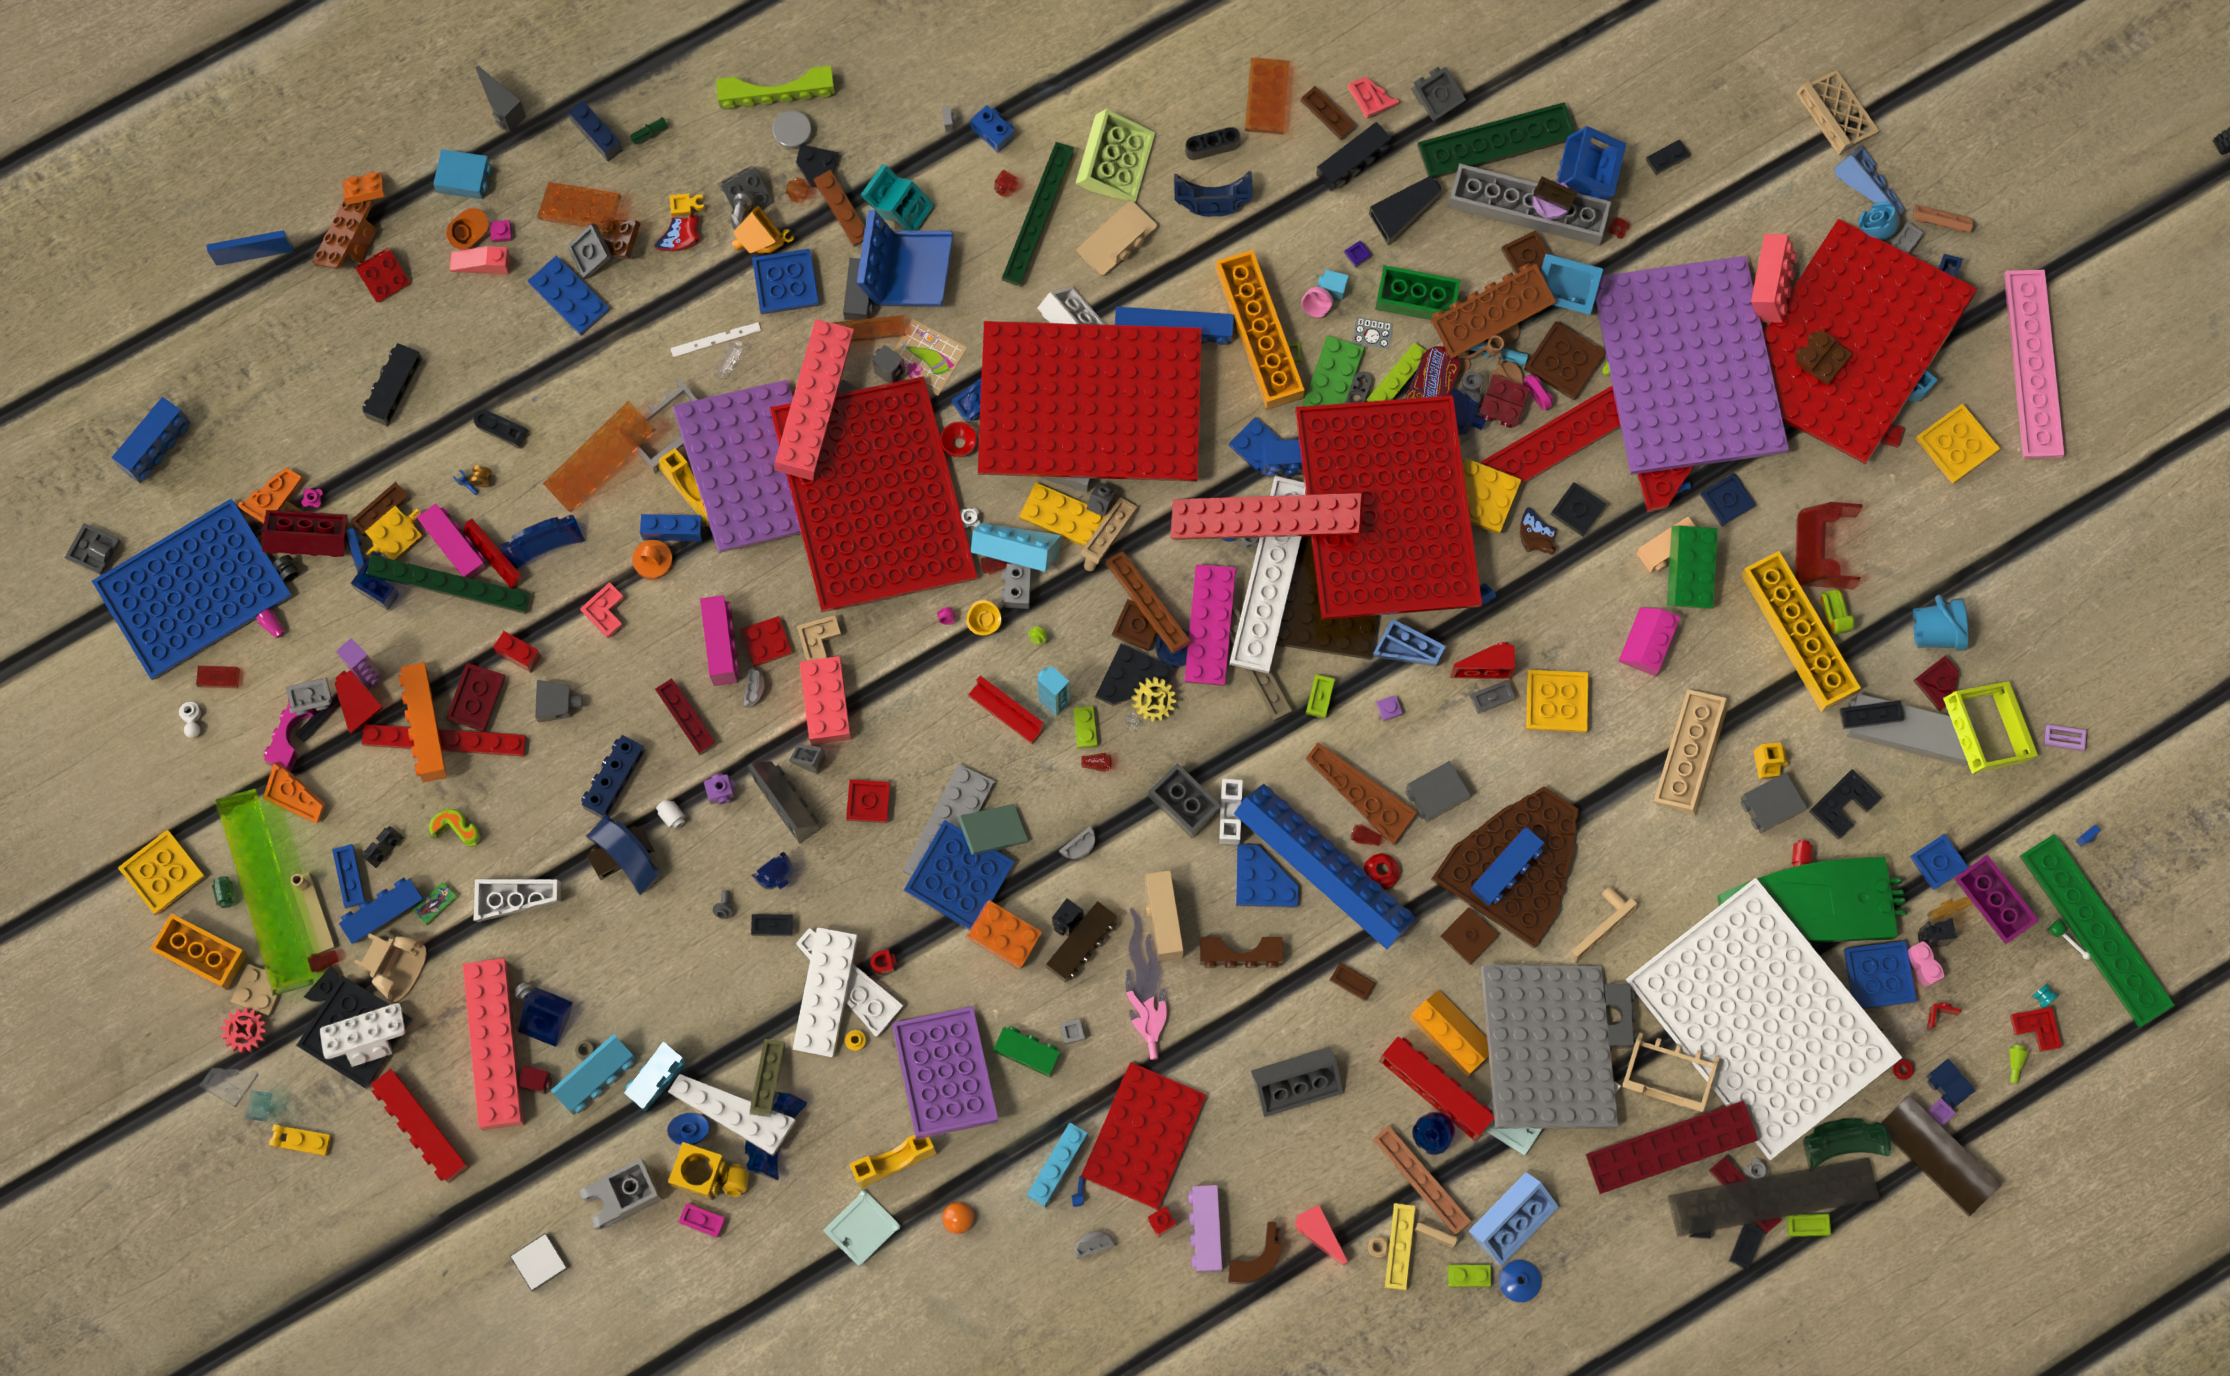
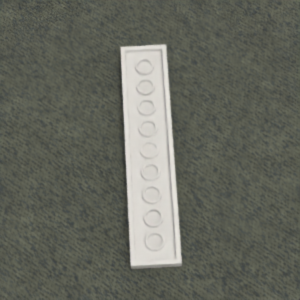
(1267, 592)

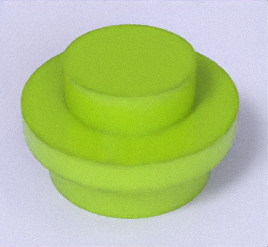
(1037, 635)

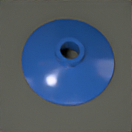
(688, 1128)
(1510, 1285)

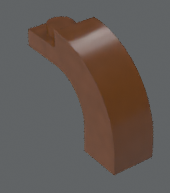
(1254, 1270)

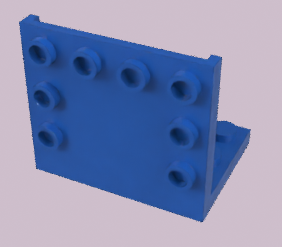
(903, 265)

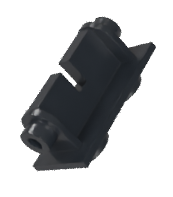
(387, 840)

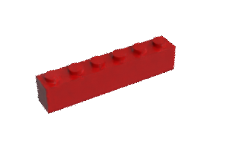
(419, 1125)

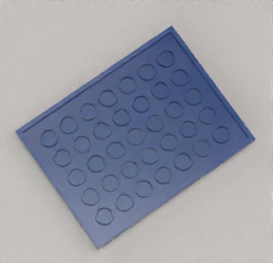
(191, 589)

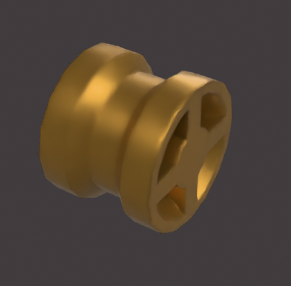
(480, 476)

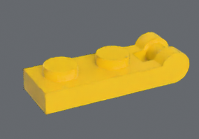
(300, 1140)

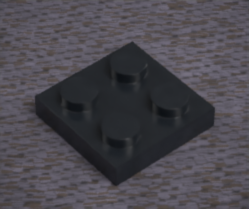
(1578, 509)

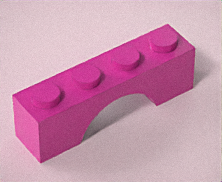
(281, 747)

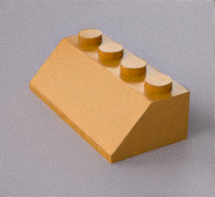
(1451, 1032)

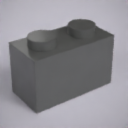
(888, 364)

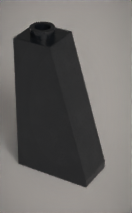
(1403, 208)

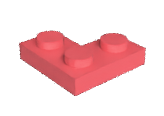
(599, 609)

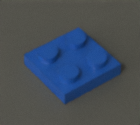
(1250, 441)
(1939, 862)

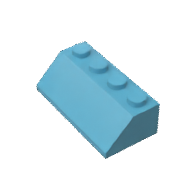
(593, 1074)

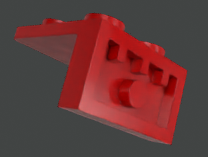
(382, 275)

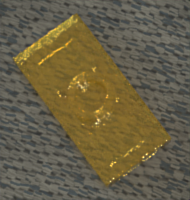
(1949, 907)

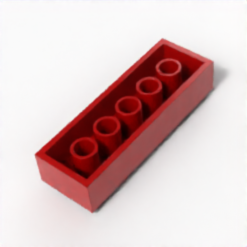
(1437, 1088)

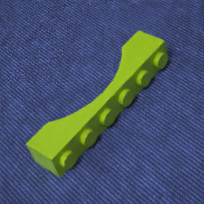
(813, 83)

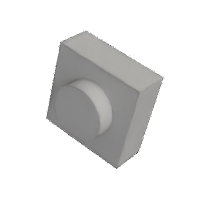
(949, 119)
(1072, 1031)

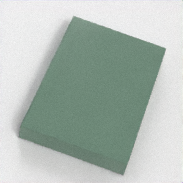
(992, 829)

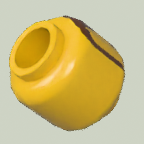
(734, 1180)

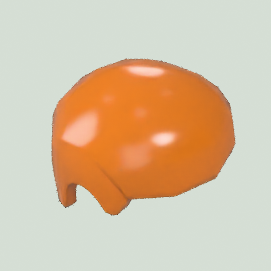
(958, 1217)

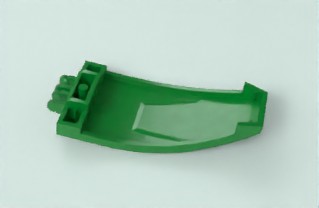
(1836, 899)

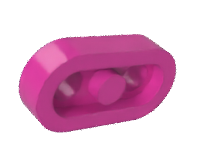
(1541, 397)

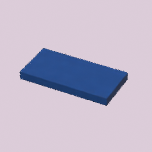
(250, 248)

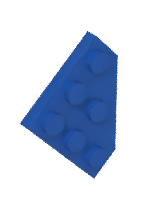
(1262, 880)

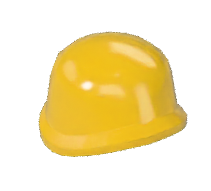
(983, 618)

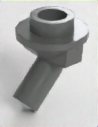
(724, 909)

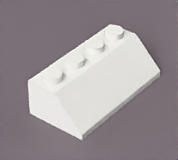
(1068, 308)

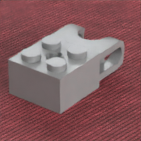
(617, 1195)

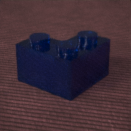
(374, 588)

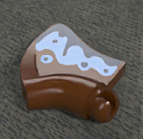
(1536, 533)

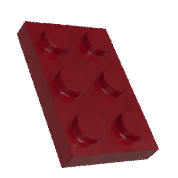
(475, 697)

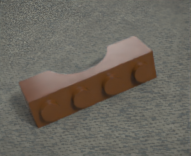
(1214, 953)

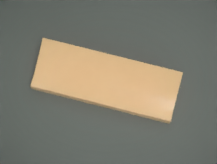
(1691, 751)

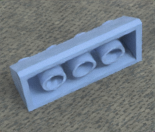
(1513, 1218)

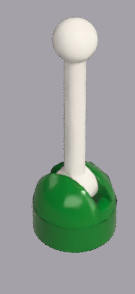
(2058, 929)

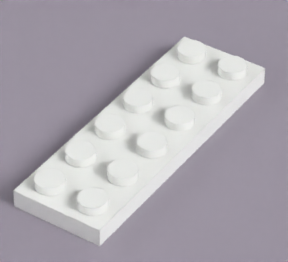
(825, 992)

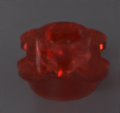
(1620, 223)

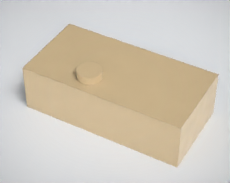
(1163, 916)

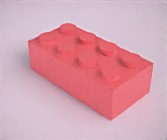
(1774, 278)
(825, 700)

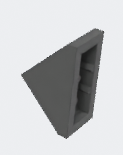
(808, 757)

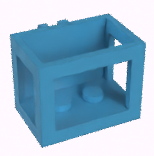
(1571, 283)

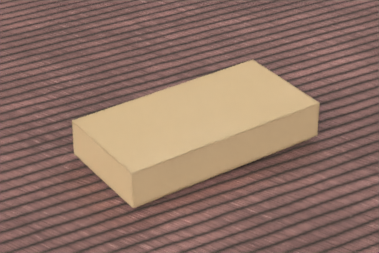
(1435, 1235)

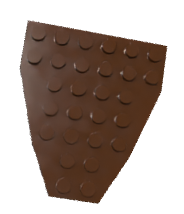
(1535, 897)

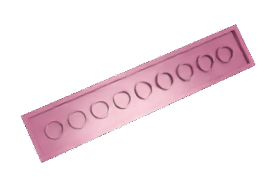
(2033, 364)

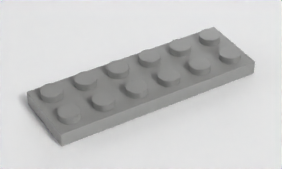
(963, 795)

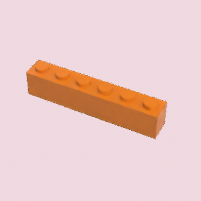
(423, 722)

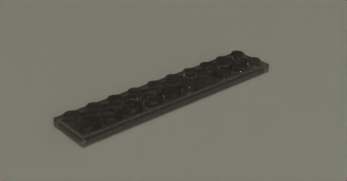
(1773, 1197)

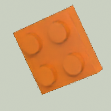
(363, 188)

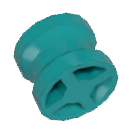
(2045, 995)

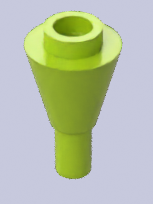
(2017, 1059)

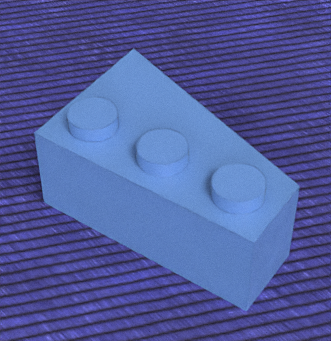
(1408, 645)

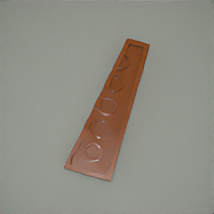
(1372, 801)

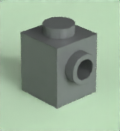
(1101, 499)

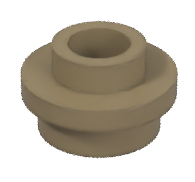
(581, 1045)

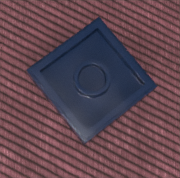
(1727, 499)

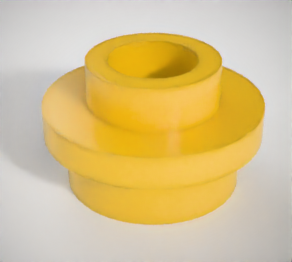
(858, 1046)

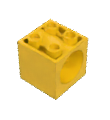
(689, 1154)

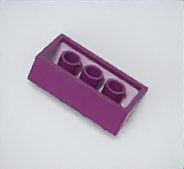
(1996, 899)

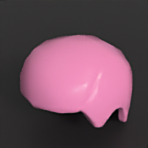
(1317, 302)

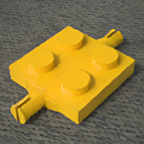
(393, 533)

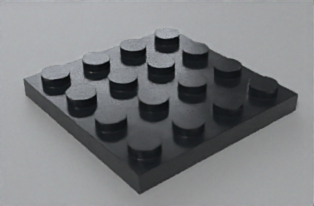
(344, 1003)

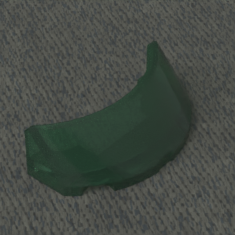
(1845, 1137)

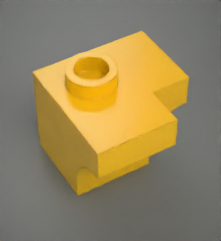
(1770, 759)

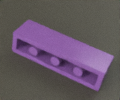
(360, 664)

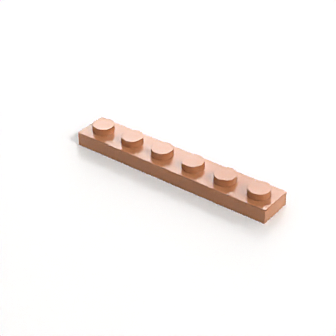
(1421, 1180)

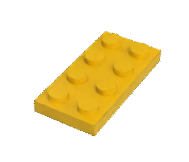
(1060, 515)

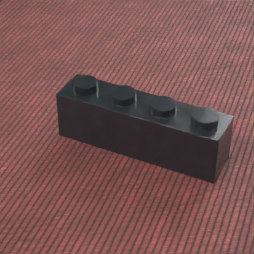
(1354, 156)
(392, 384)

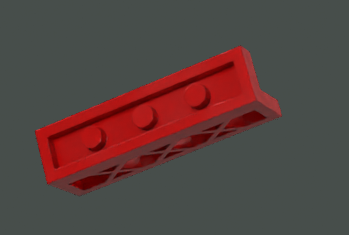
(1006, 710)

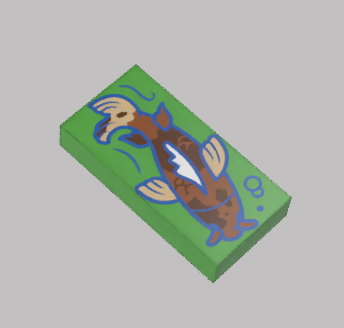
(434, 903)

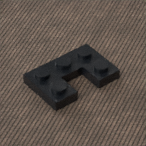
(1848, 788)

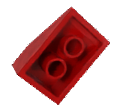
(1490, 663)

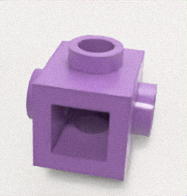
(714, 791)

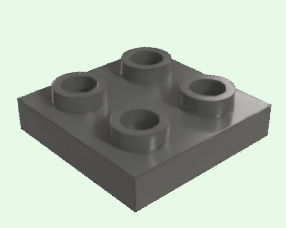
(92, 549)

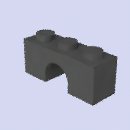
(1620, 998)

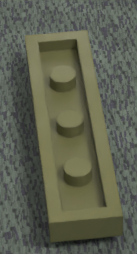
(767, 1078)

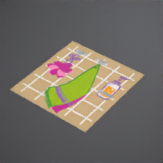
(928, 355)

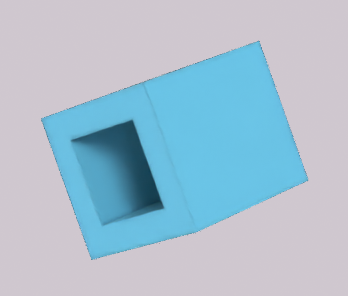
(1334, 283)

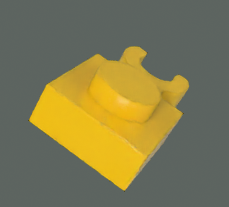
(682, 204)

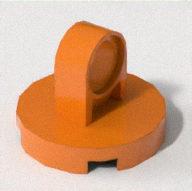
(652, 559)

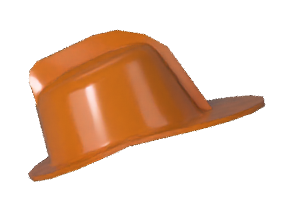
(467, 228)

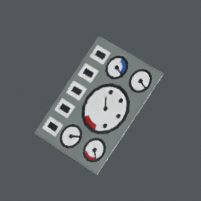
(1372, 332)

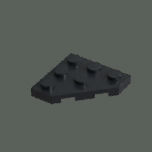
(1127, 671)

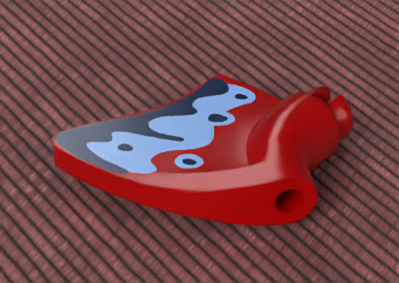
(680, 234)

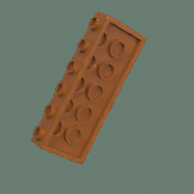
(1492, 310)

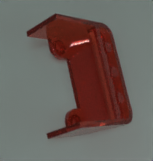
(1810, 560)

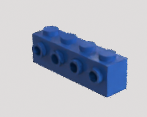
(1507, 867)
(381, 910)

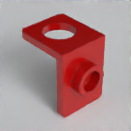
(1943, 1008)

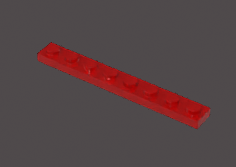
(450, 740)

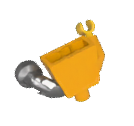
(756, 230)

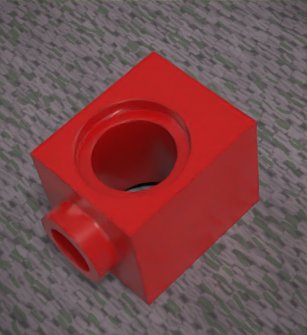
(1161, 1221)

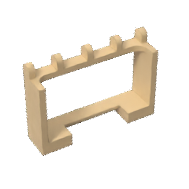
(1642, 1089)

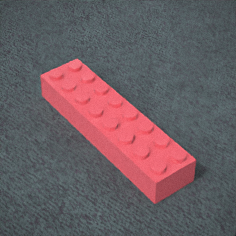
(813, 399)
(493, 1044)

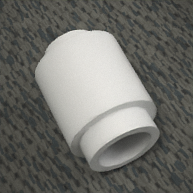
(671, 814)

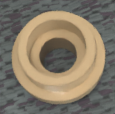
(1378, 1240)

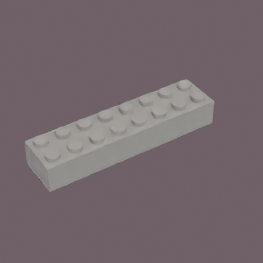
(1512, 202)

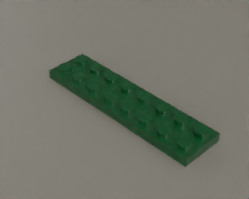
(1496, 140)

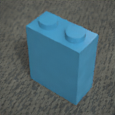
(462, 174)

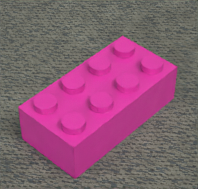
(718, 640)

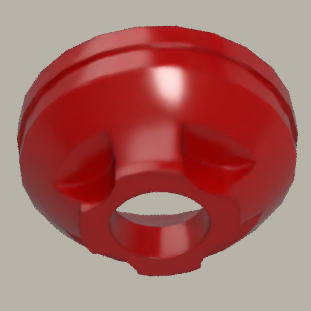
(958, 430)
(1388, 880)

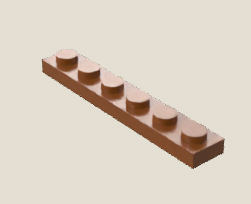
(1147, 602)

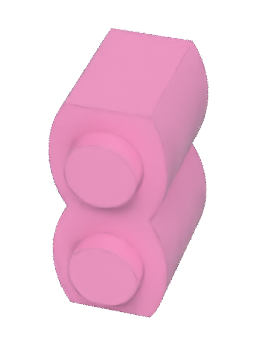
(1927, 969)

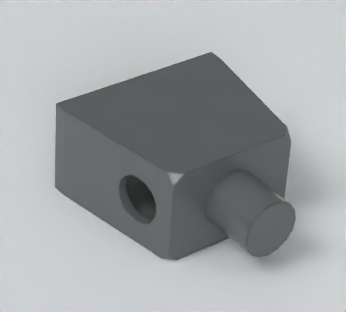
(555, 701)

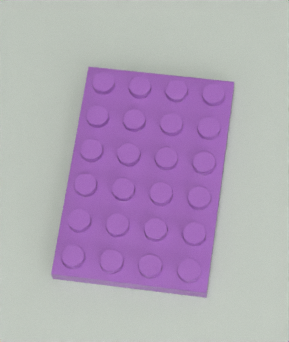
(944, 1072)

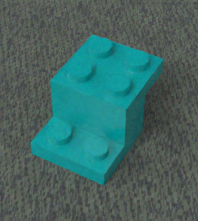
(897, 199)

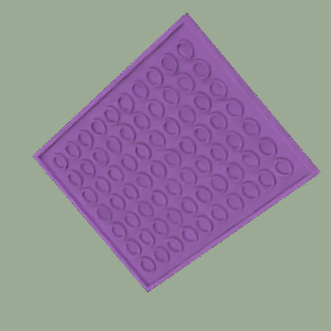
(1689, 365)

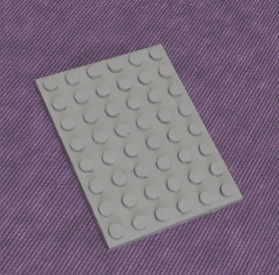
(1548, 1047)

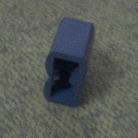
(1950, 1084)

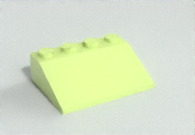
(1115, 157)

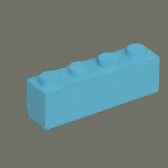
(1053, 690)
(1057, 1165)

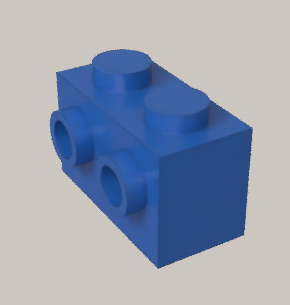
(992, 128)

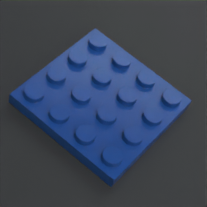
(955, 879)

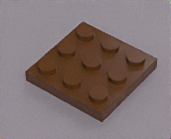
(1564, 360)

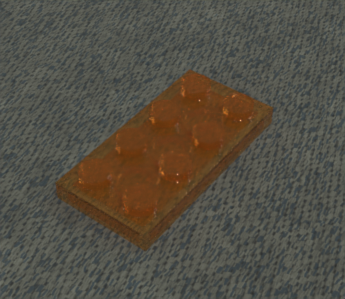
(1267, 95)
(579, 206)

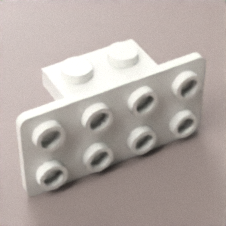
(363, 1036)

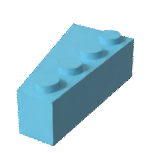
(1016, 545)

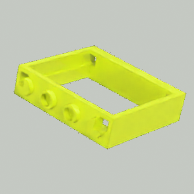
(2012, 720)

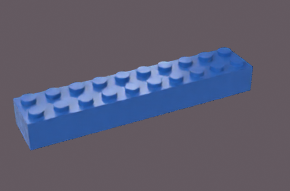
(1325, 866)

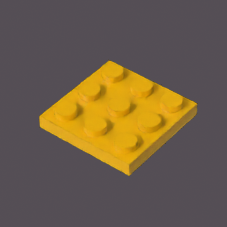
(1957, 443)
(1488, 495)
(1557, 701)
(161, 872)

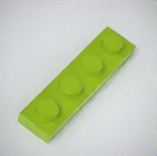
(1399, 375)

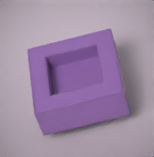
(1389, 708)
(1940, 1112)

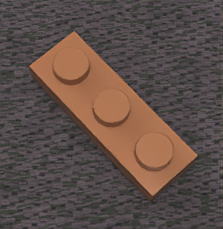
(1942, 218)

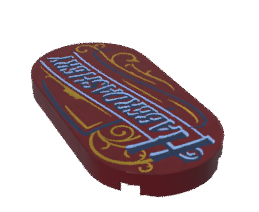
(1434, 374)

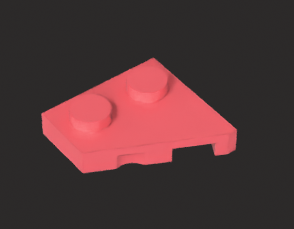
(1370, 97)

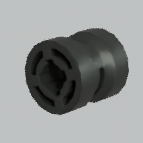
(286, 568)

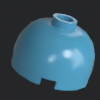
(1880, 221)

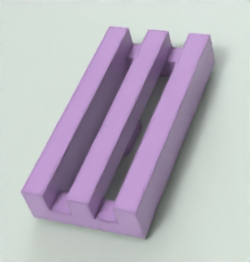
(2047, 735)

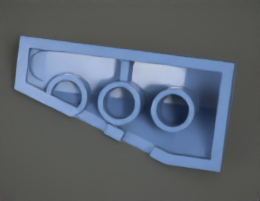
(1859, 173)

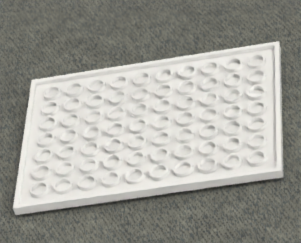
(1770, 1010)

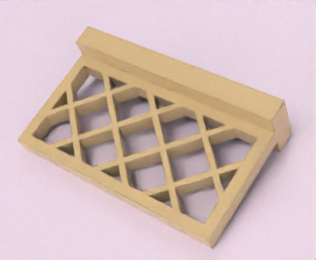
(1826, 117)

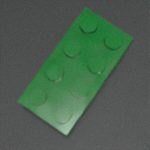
(1415, 292)
(1692, 567)

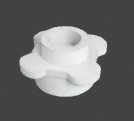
(970, 513)

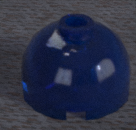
(774, 873)
(1434, 1133)

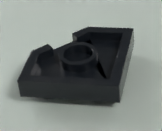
(815, 162)

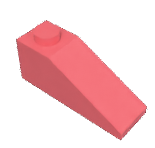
(481, 260)
(1317, 1230)

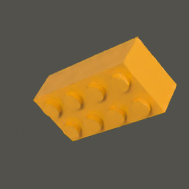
(199, 951)

